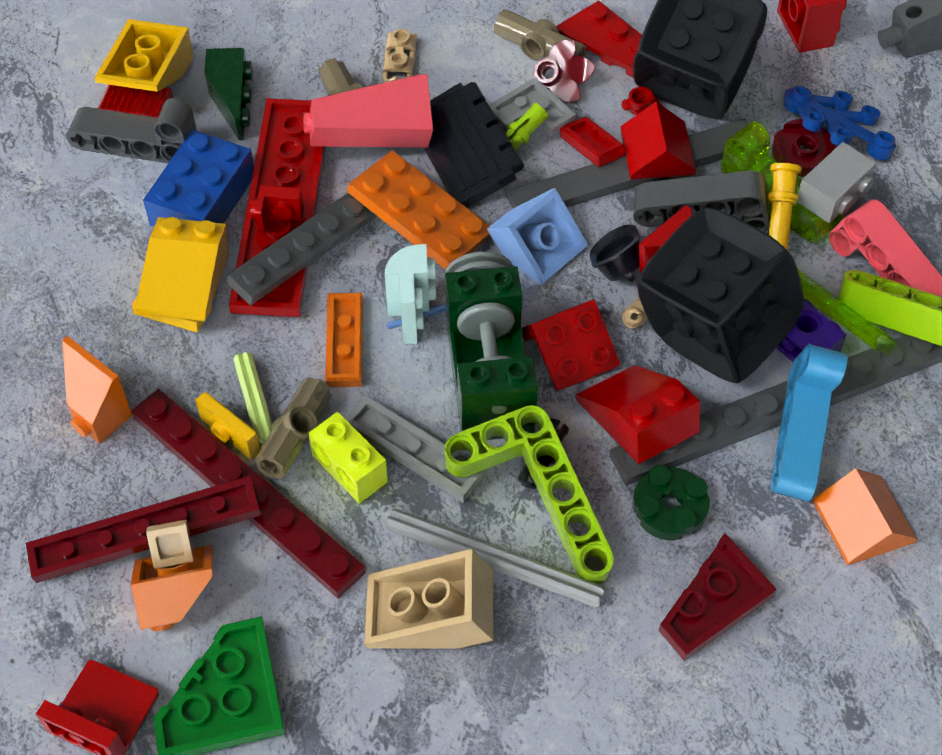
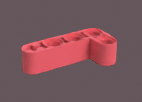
(885, 247)

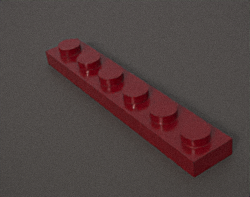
(127, 534)

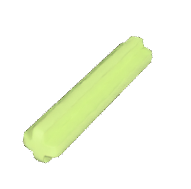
(253, 395)

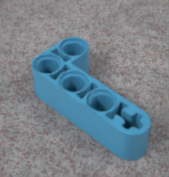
(804, 421)

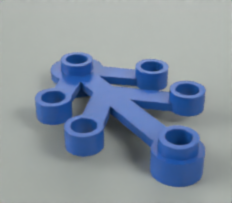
(839, 120)

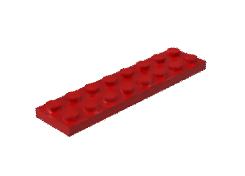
(281, 160)

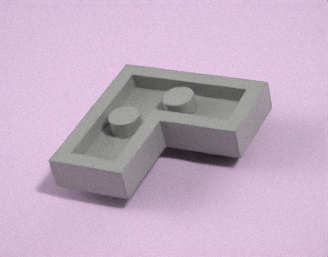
(518, 101)

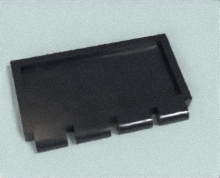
(470, 145)

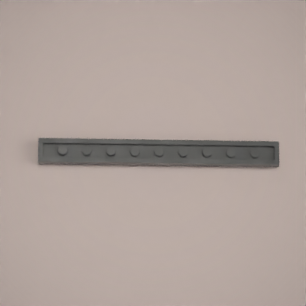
(765, 408)

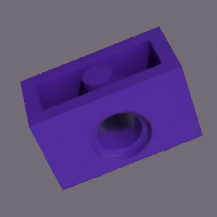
(812, 329)

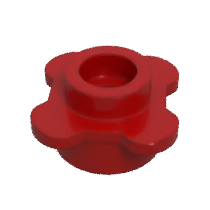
(638, 100)

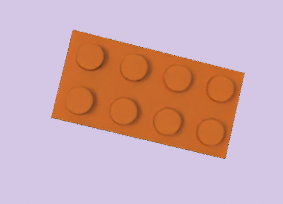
(419, 209)

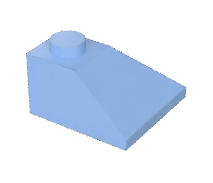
(538, 236)

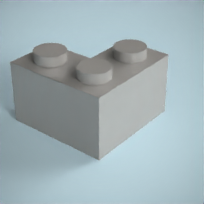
(837, 183)

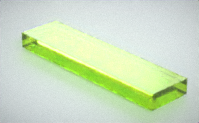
(846, 315)

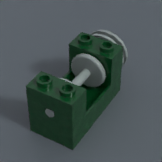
(487, 339)

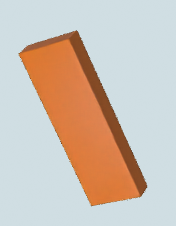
(344, 340)

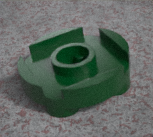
(676, 483)

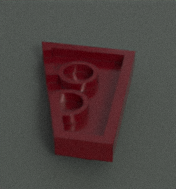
(716, 599)

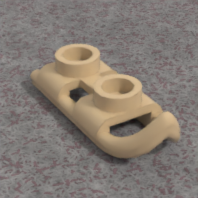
(398, 60)

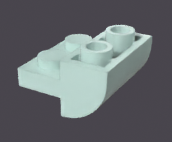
(410, 288)

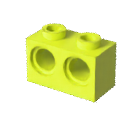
(348, 457)

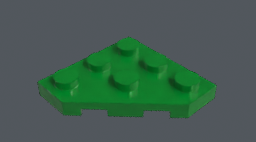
(224, 696)

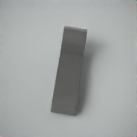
(133, 134)
(735, 193)

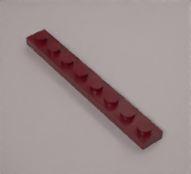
(279, 519)

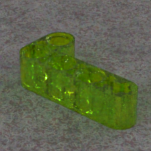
(748, 152)

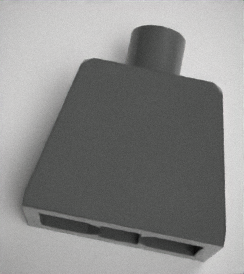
(914, 28)

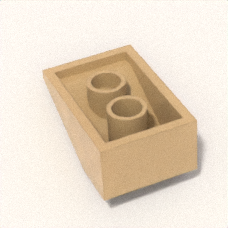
(431, 604)

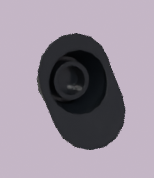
(617, 253)

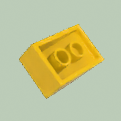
(147, 56)
(182, 268)

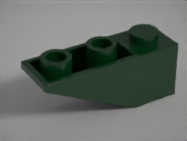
(227, 85)

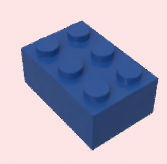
(201, 181)

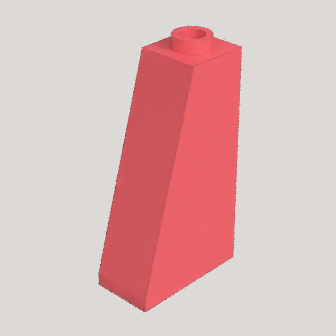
(373, 116)

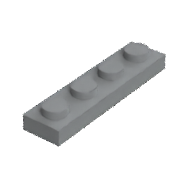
(410, 447)

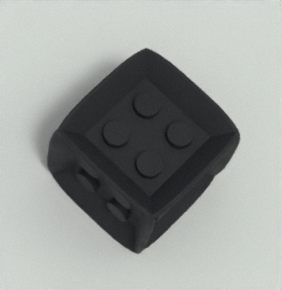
(699, 52)
(721, 293)

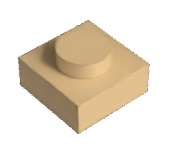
(170, 544)

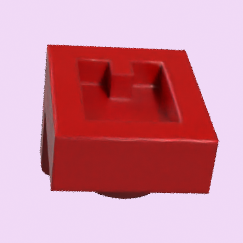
(277, 203)

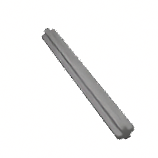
(497, 558)

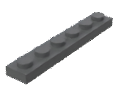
(299, 248)

